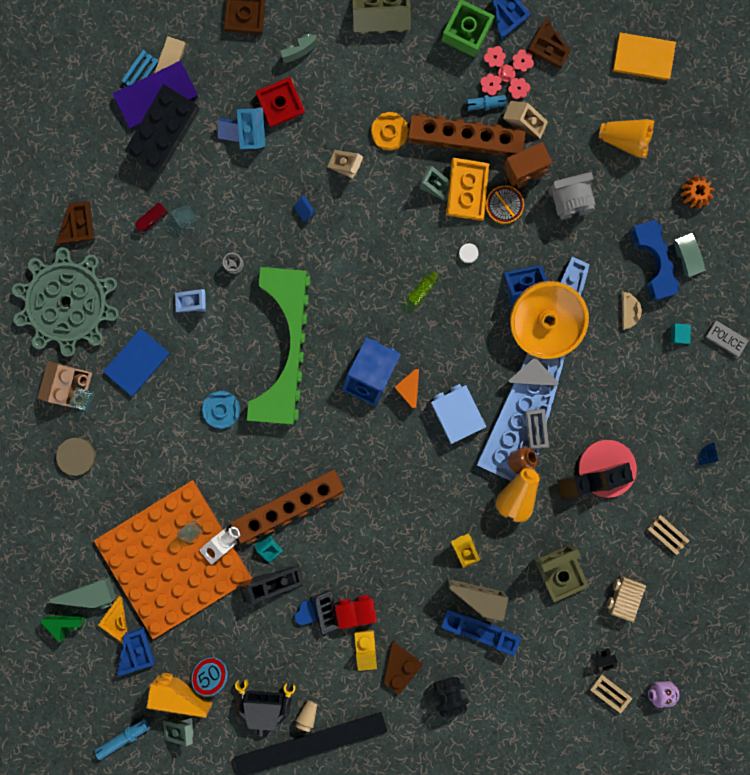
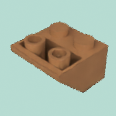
(60, 382)

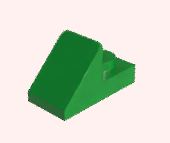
(57, 625)

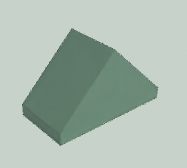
(435, 183)

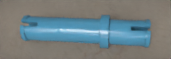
(129, 735)

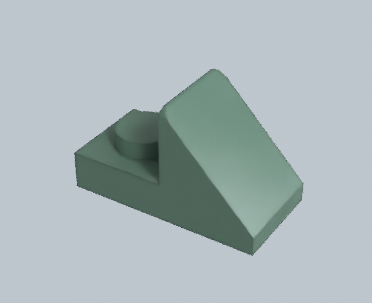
(179, 731)

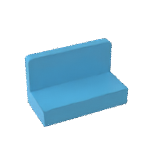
(251, 128)

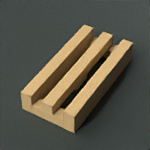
(680, 545)
(598, 683)

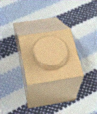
(526, 118)

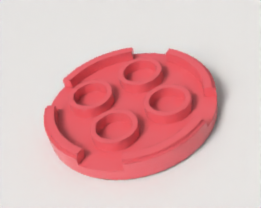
(603, 455)

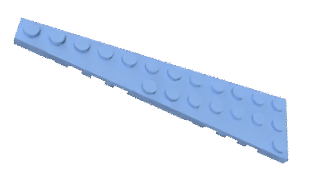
(510, 427)

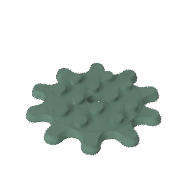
(45, 296)

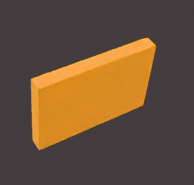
(644, 56)
(467, 189)

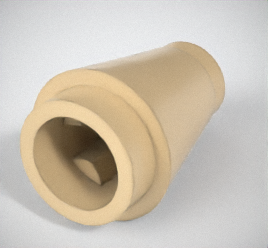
(306, 718)

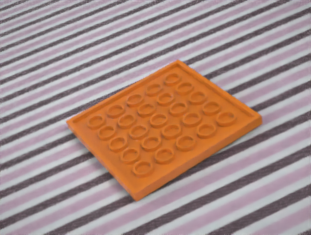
(163, 573)

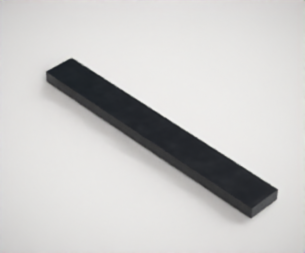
(310, 744)

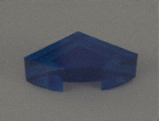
(708, 454)

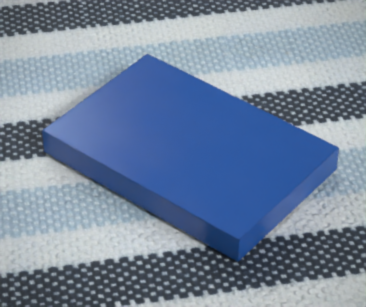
(136, 362)

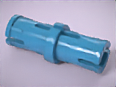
(486, 103)

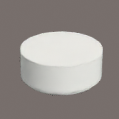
(468, 253)

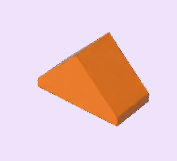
(408, 388)

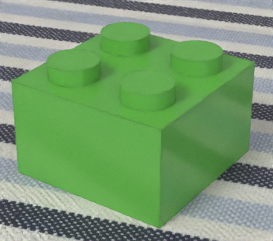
(467, 28)

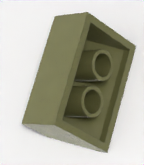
(381, 15)

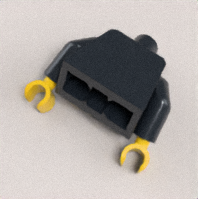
(263, 709)

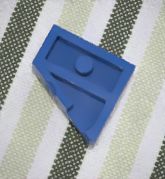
(509, 15)
(135, 652)

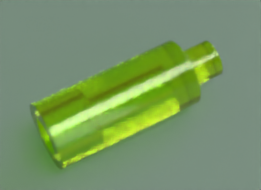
(423, 289)

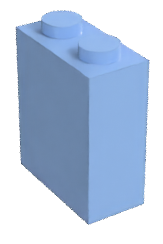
(457, 413)

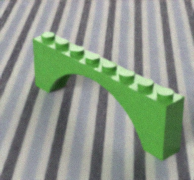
(289, 290)

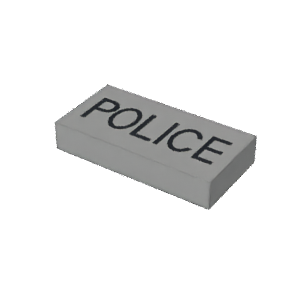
(726, 338)

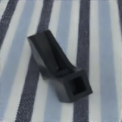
(595, 481)

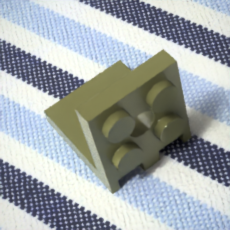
(557, 561)

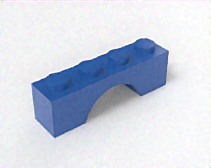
(649, 238)

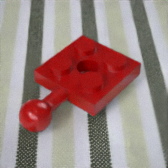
(281, 89)

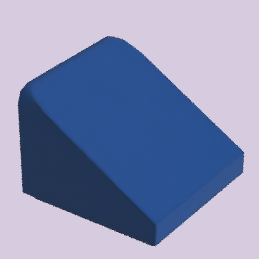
(304, 209)

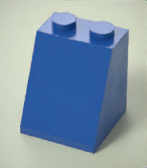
(371, 371)

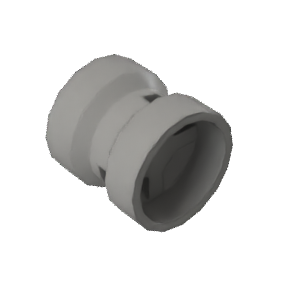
(233, 263)

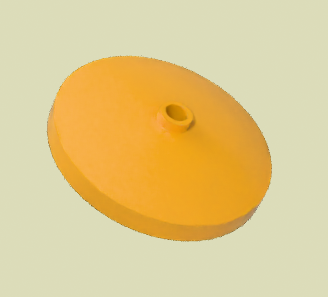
(561, 332)

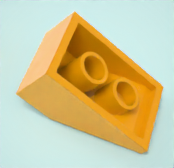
(175, 696)

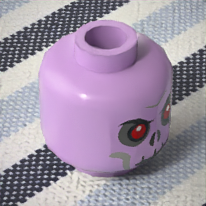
(663, 694)

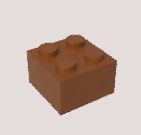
(527, 165)

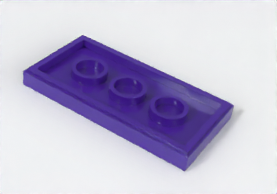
(138, 97)

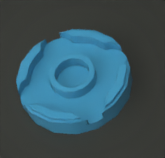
(221, 409)

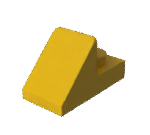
(465, 550)
(365, 650)

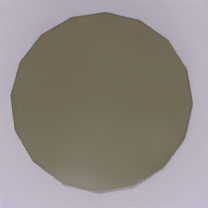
(75, 456)

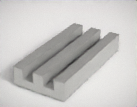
(536, 428)

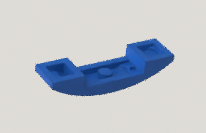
(481, 631)

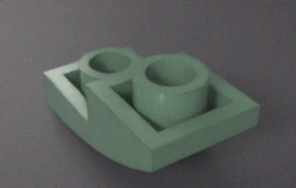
(306, 44)
(689, 252)

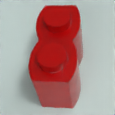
(355, 612)

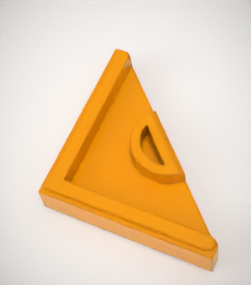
(114, 620)

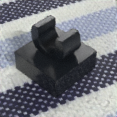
(605, 663)

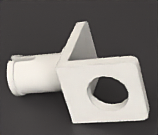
(220, 544)

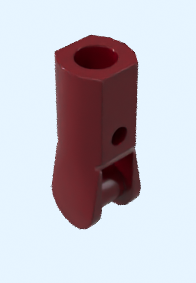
(151, 217)

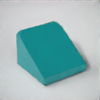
(680, 333)
(268, 548)

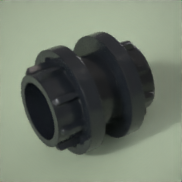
(450, 697)

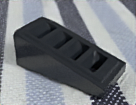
(315, 601)

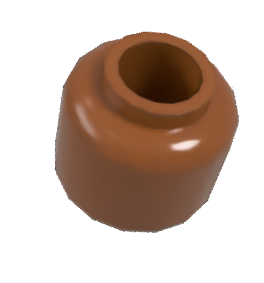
(522, 459)

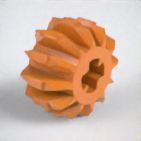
(692, 186)

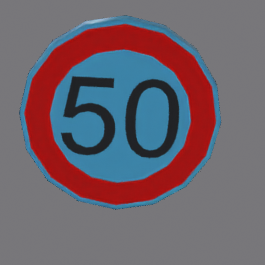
(209, 677)

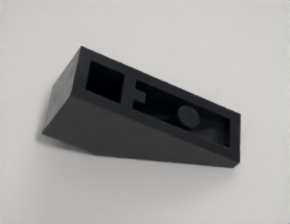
(270, 584)

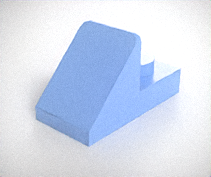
(191, 301)

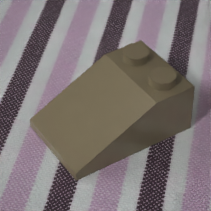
(486, 601)

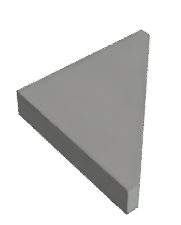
(533, 373)

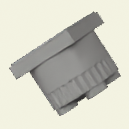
(573, 195)

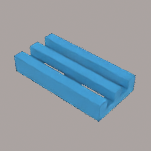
(143, 54)

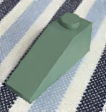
(90, 596)

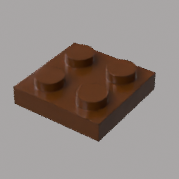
(245, 16)

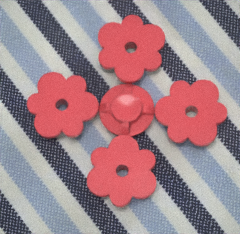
(507, 72)

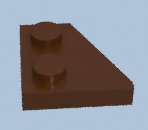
(549, 45)
(77, 224)
(400, 668)

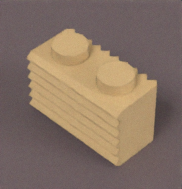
(626, 598)

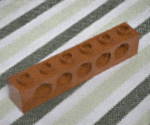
(457, 141)
(329, 479)

